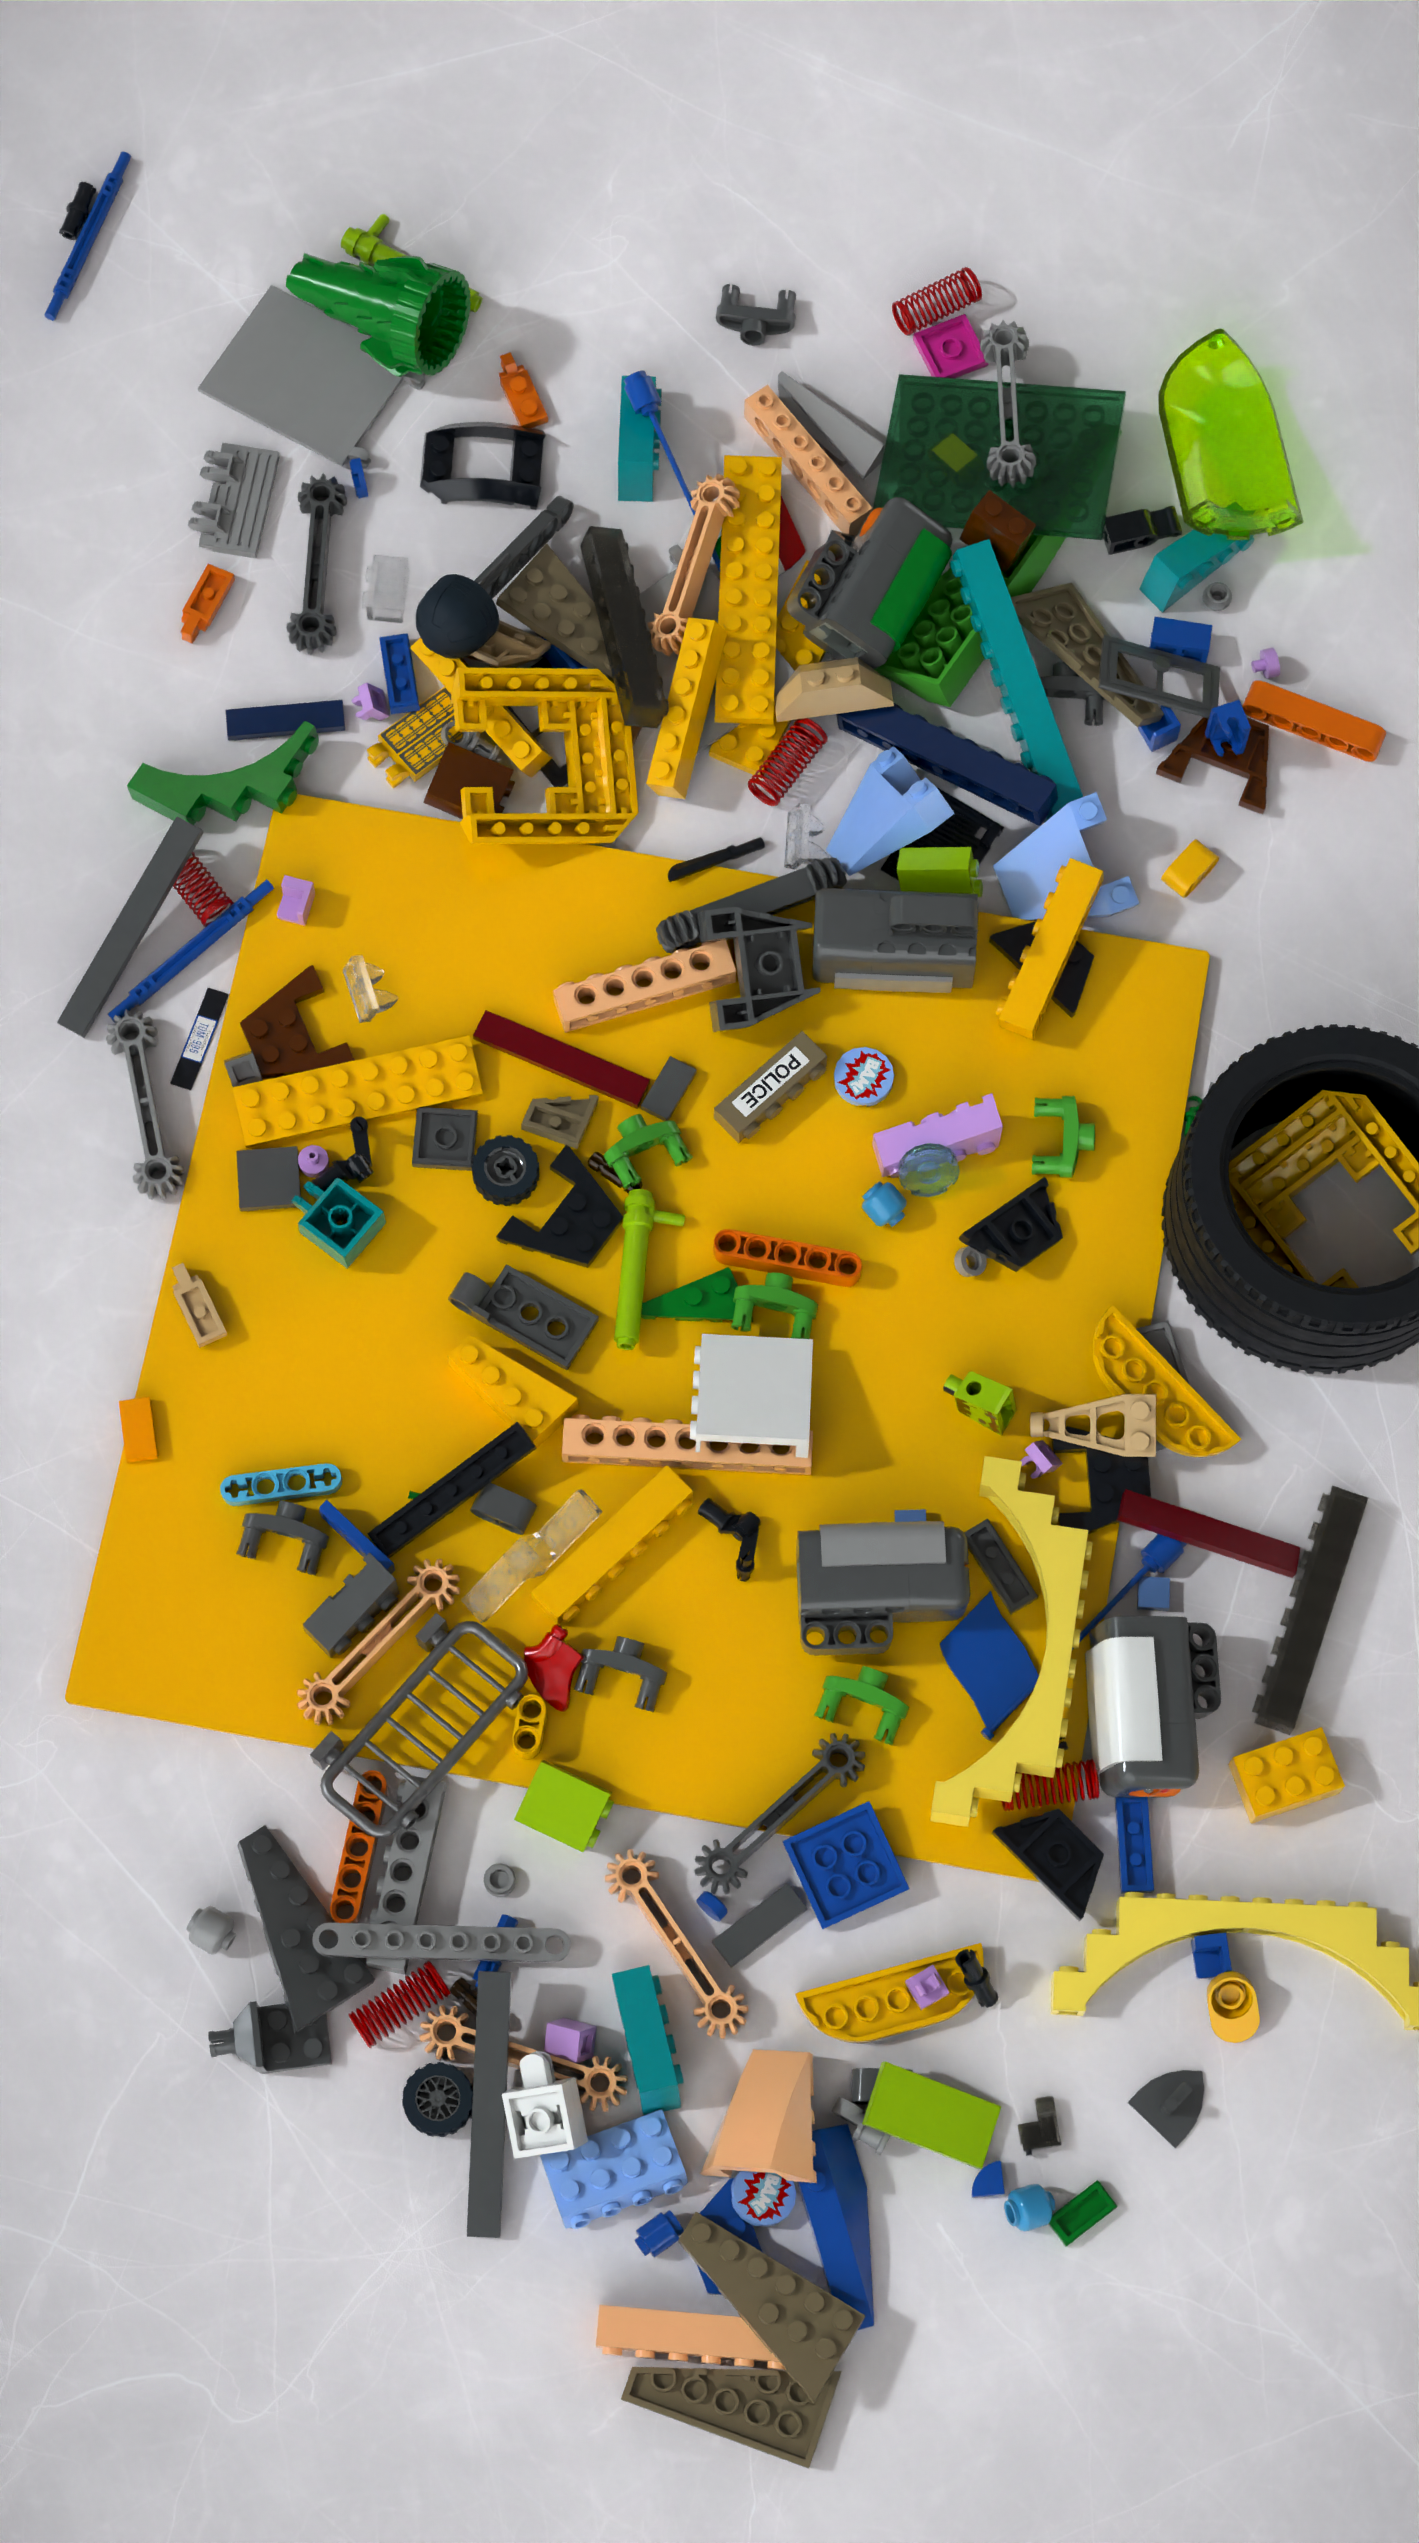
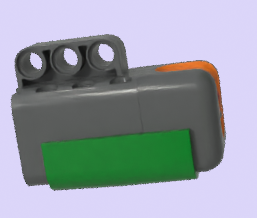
(874, 585)

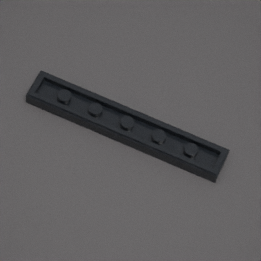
(452, 1490)

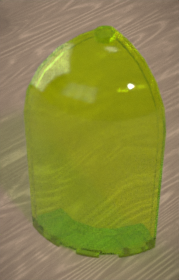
(1226, 443)

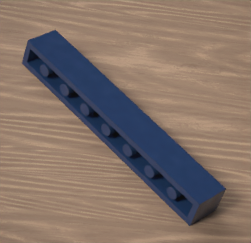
(955, 760)

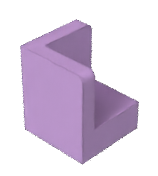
(296, 900)
(570, 2040)

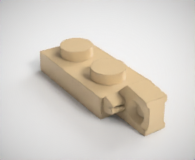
(197, 1307)

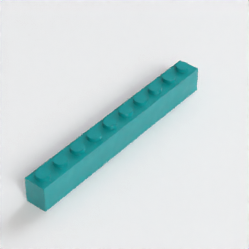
(1014, 669)

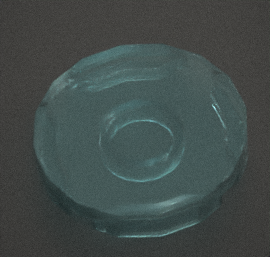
(928, 1169)

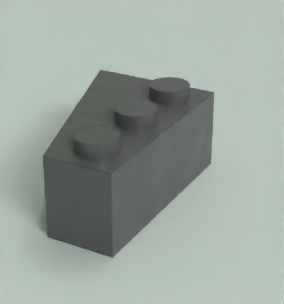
(352, 1607)

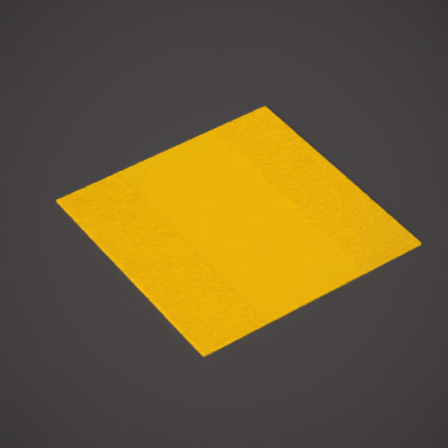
(361, 1377)

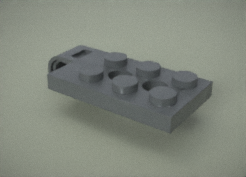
(507, 1299)

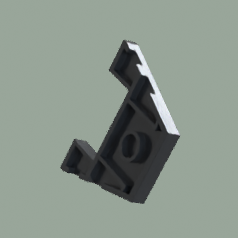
(577, 1226)
(1107, 1480)

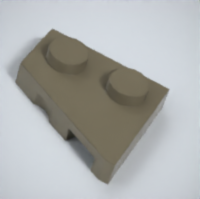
(560, 1118)

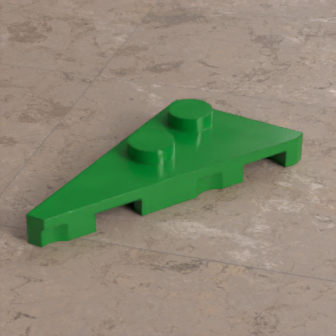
(703, 1299)

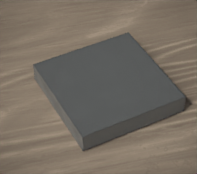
(444, 1138)
(268, 1178)

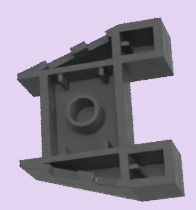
(765, 964)

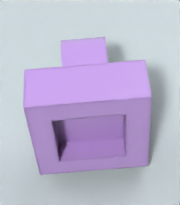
(372, 701)
(1043, 1457)
(927, 1987)

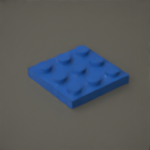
(845, 1865)

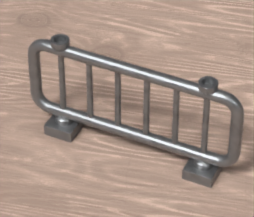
(431, 1635)

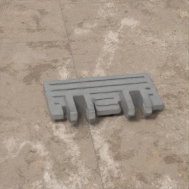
(240, 503)

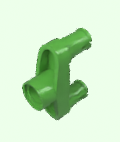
(640, 1137)
(1075, 1137)
(774, 1296)
(869, 1689)

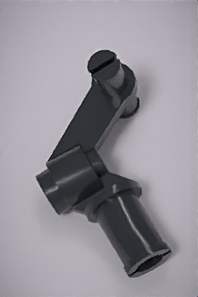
(356, 1166)
(742, 1527)

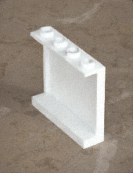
(753, 1391)

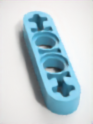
(281, 1490)

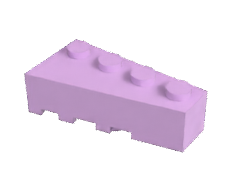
(963, 1131)

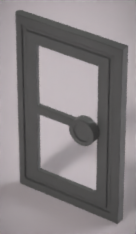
(1161, 662)

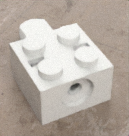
(543, 2112)

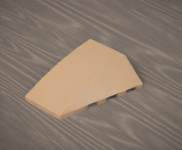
(768, 2120)

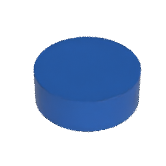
(712, 1906)

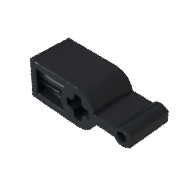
(1140, 529)

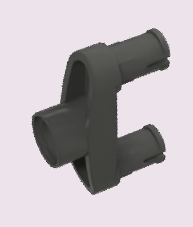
(755, 322)
(1068, 684)
(288, 1523)
(624, 1658)

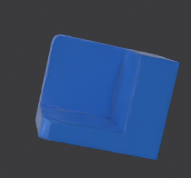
(1162, 732)
(1210, 1955)

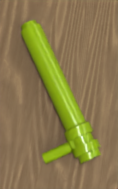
(371, 248)
(637, 1225)

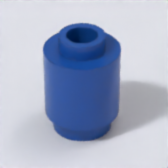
(658, 2234)

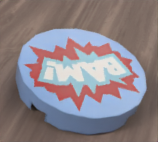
(863, 1076)
(762, 2197)

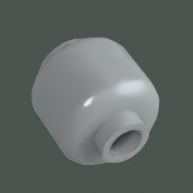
(211, 1930)

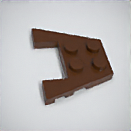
(1250, 764)
(280, 1036)

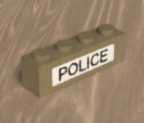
(771, 1087)

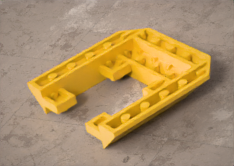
(597, 750)
(1299, 1151)

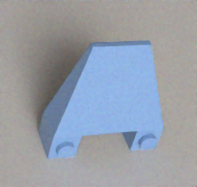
(886, 813)
(1032, 866)

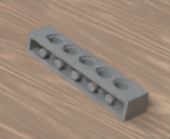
(417, 1860)

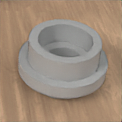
(1217, 589)

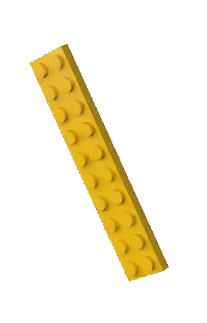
(749, 592)

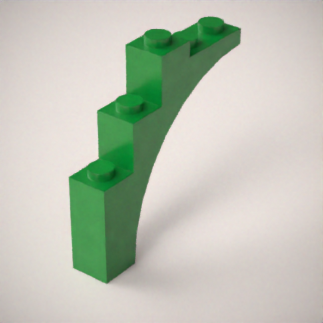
(230, 792)

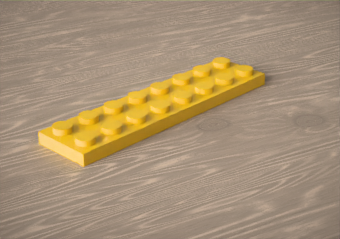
(752, 743)
(357, 1088)

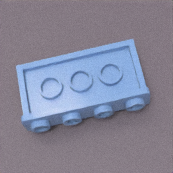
(615, 2170)

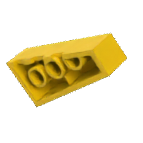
(512, 1389)

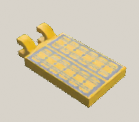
(416, 740)

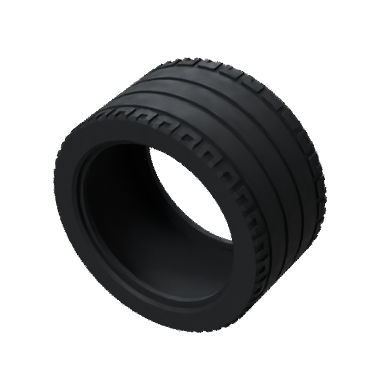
(1216, 1259)

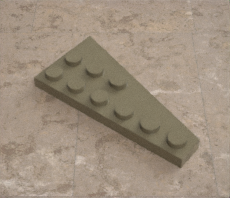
(557, 609)
(1075, 635)
(784, 2310)
(742, 2405)

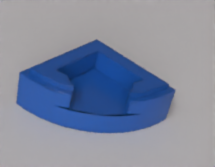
(358, 478)
(989, 2181)

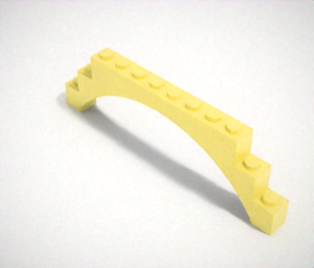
(1035, 1735)
(1151, 1923)

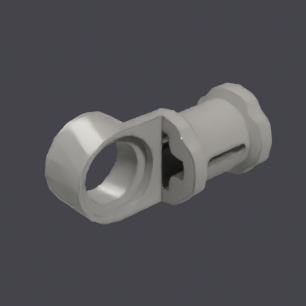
(472, 742)
(855, 2116)

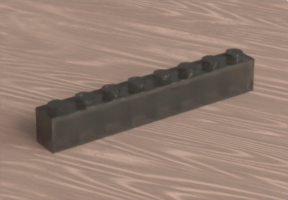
(624, 627)
(1310, 1610)

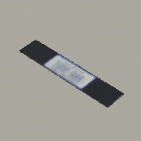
(199, 1039)

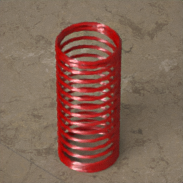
(906, 315)
(804, 734)
(213, 904)
(1092, 1786)
(432, 1975)

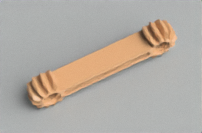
(694, 561)
(378, 1641)
(676, 1943)
(517, 2052)

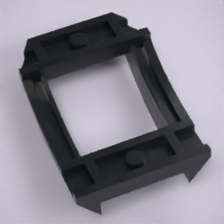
(525, 465)

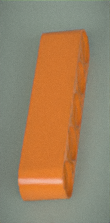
(1314, 721)
(776, 1247)
(358, 1864)

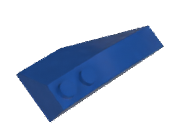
(840, 2219)

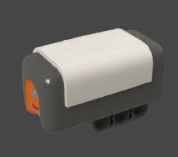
(1147, 1702)

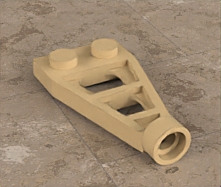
(1139, 1427)

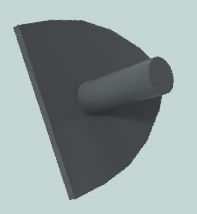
(1171, 2103)

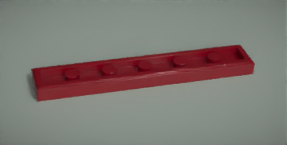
(561, 1059)
(1209, 1533)

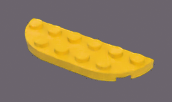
(1134, 1366)
(881, 2003)

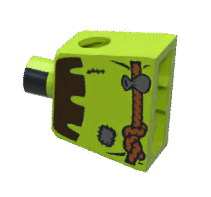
(982, 1400)

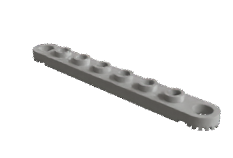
(441, 1942)

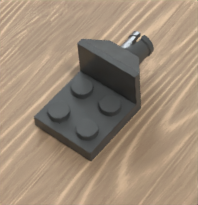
(268, 2043)

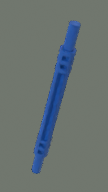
(87, 236)
(191, 950)

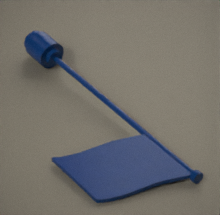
(994, 1661)

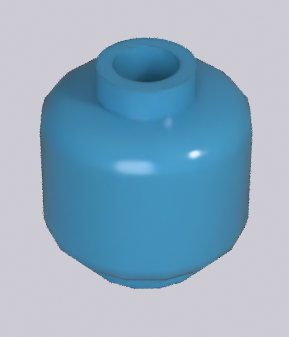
(884, 1204)
(1029, 2207)

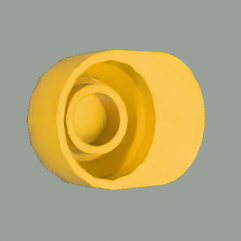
(1232, 2007)

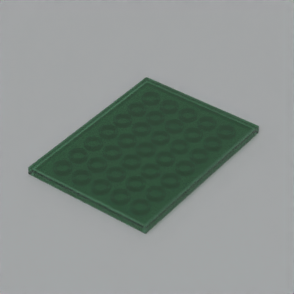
(944, 437)

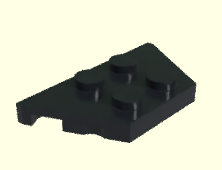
(1074, 976)
(1018, 1229)
(1056, 1856)

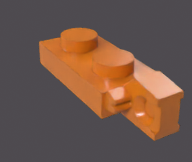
(521, 393)
(205, 601)

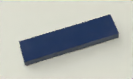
(284, 719)

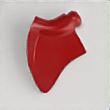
(552, 1667)

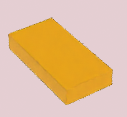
(138, 1429)

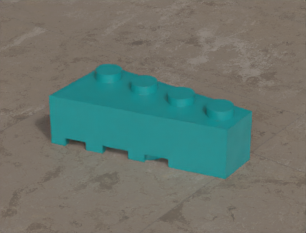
(636, 451)
(1187, 564)
(647, 2040)

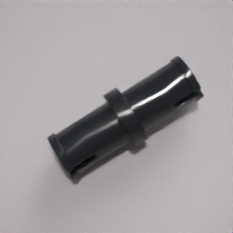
(77, 211)
(977, 1978)

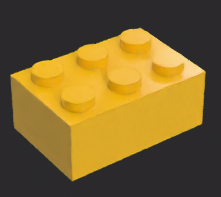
(1286, 1775)

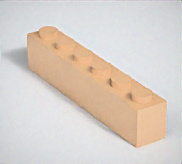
(680, 2336)

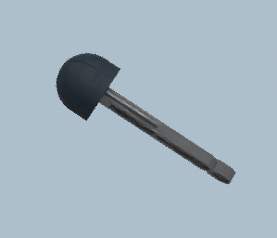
(460, 613)

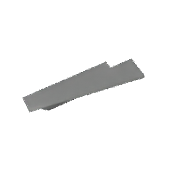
(830, 429)

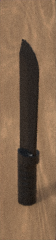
(712, 859)

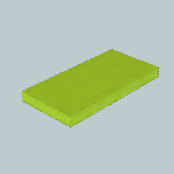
(931, 2115)

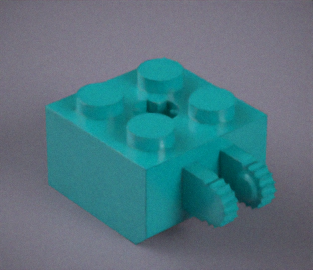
(339, 1203)

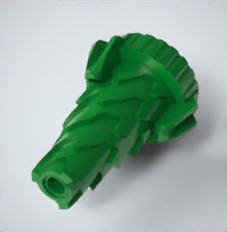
(404, 304)

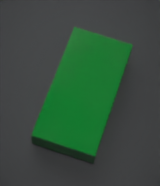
(1082, 2213)

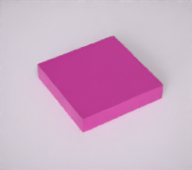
(950, 348)

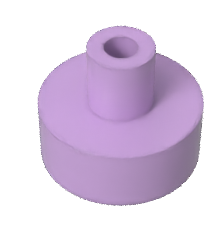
(1268, 663)
(313, 1161)

